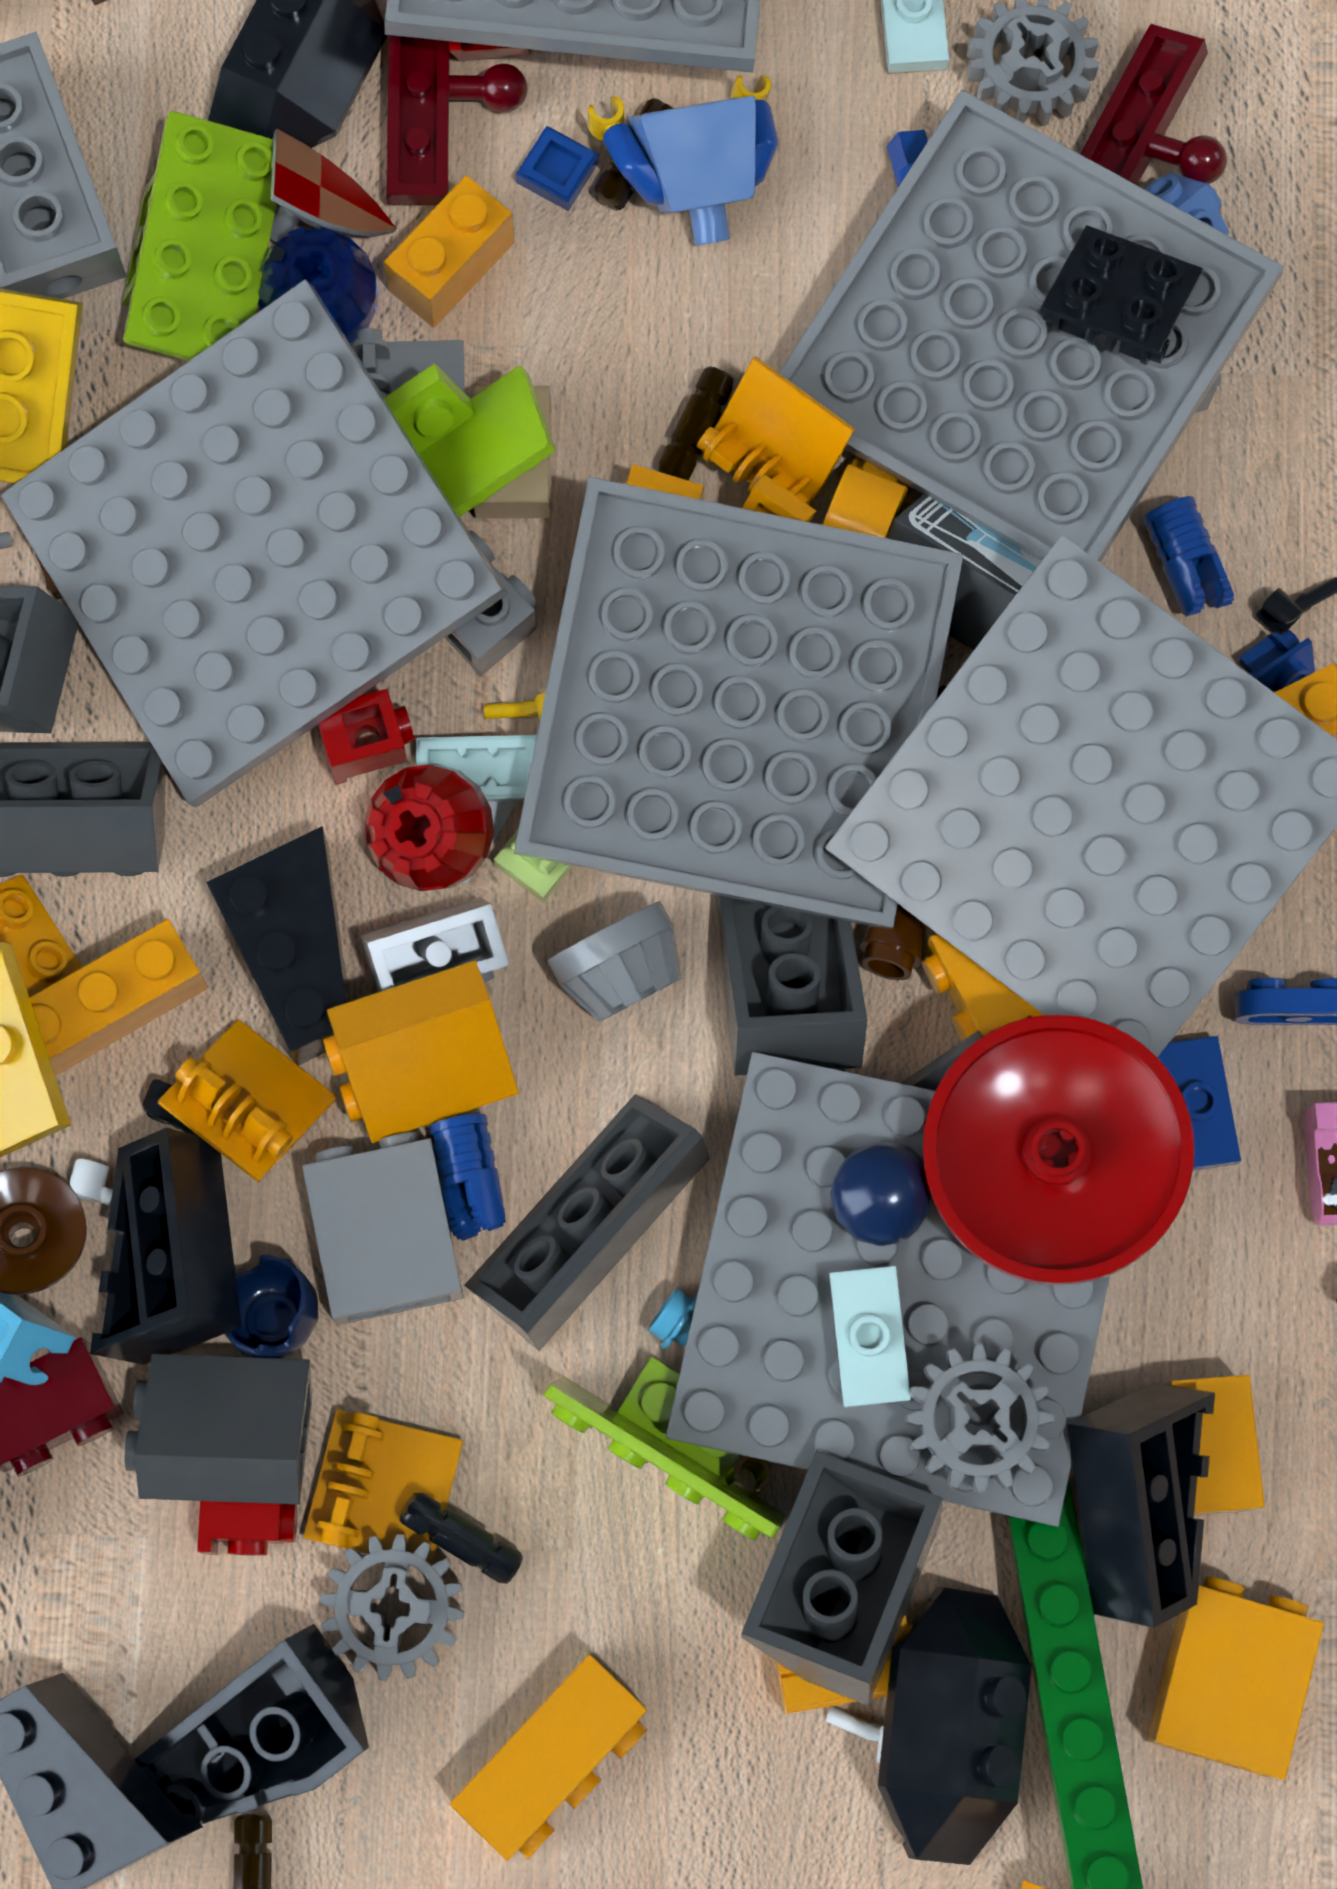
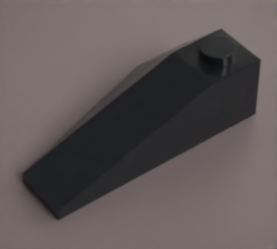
(264, 1734)

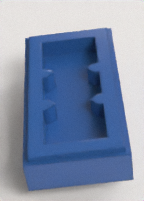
(1202, 1081)

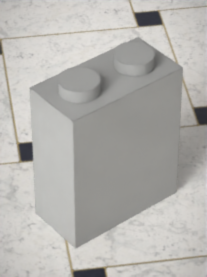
(382, 1229)

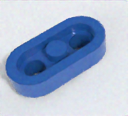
(1272, 1003)

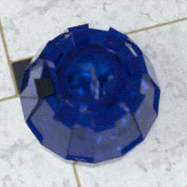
(334, 268)

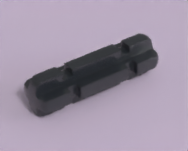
(461, 1538)

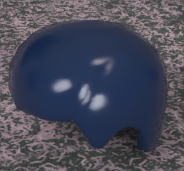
(881, 1193)
(275, 1309)

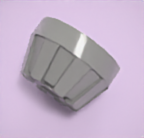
(620, 962)

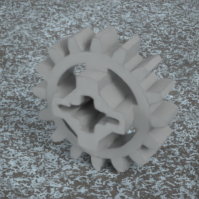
(1027, 38)
(999, 1397)
(362, 1603)

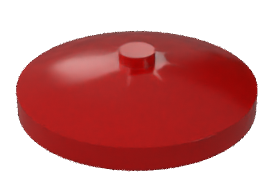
(1058, 1149)

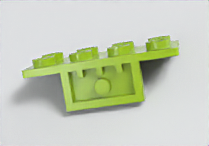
(199, 237)
(476, 441)
(640, 1438)

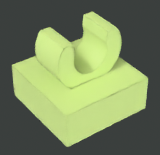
(532, 874)

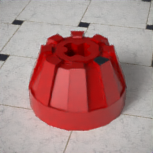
(429, 827)

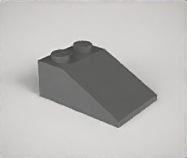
(34, 657)
(790, 986)

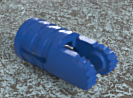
(1188, 556)
(468, 1175)

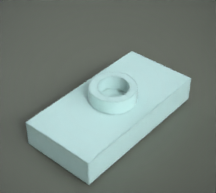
(914, 35)
(493, 762)
(870, 1337)

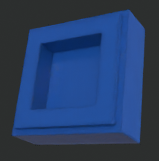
(557, 168)

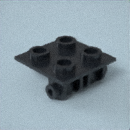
(1120, 293)

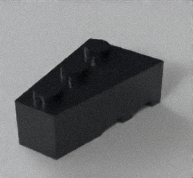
(290, 937)

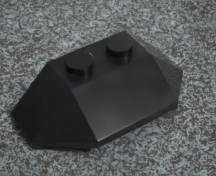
(298, 67)
(954, 1726)

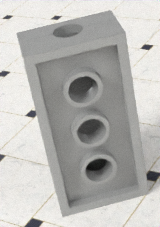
(55, 192)

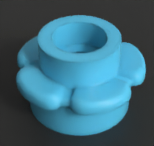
(674, 1319)

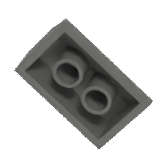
(81, 808)
(843, 1576)

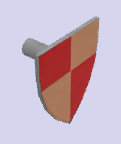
(319, 194)

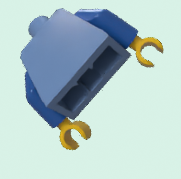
(694, 154)

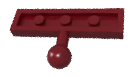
(1145, 105)
(420, 114)

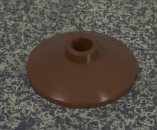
(56, 1216)

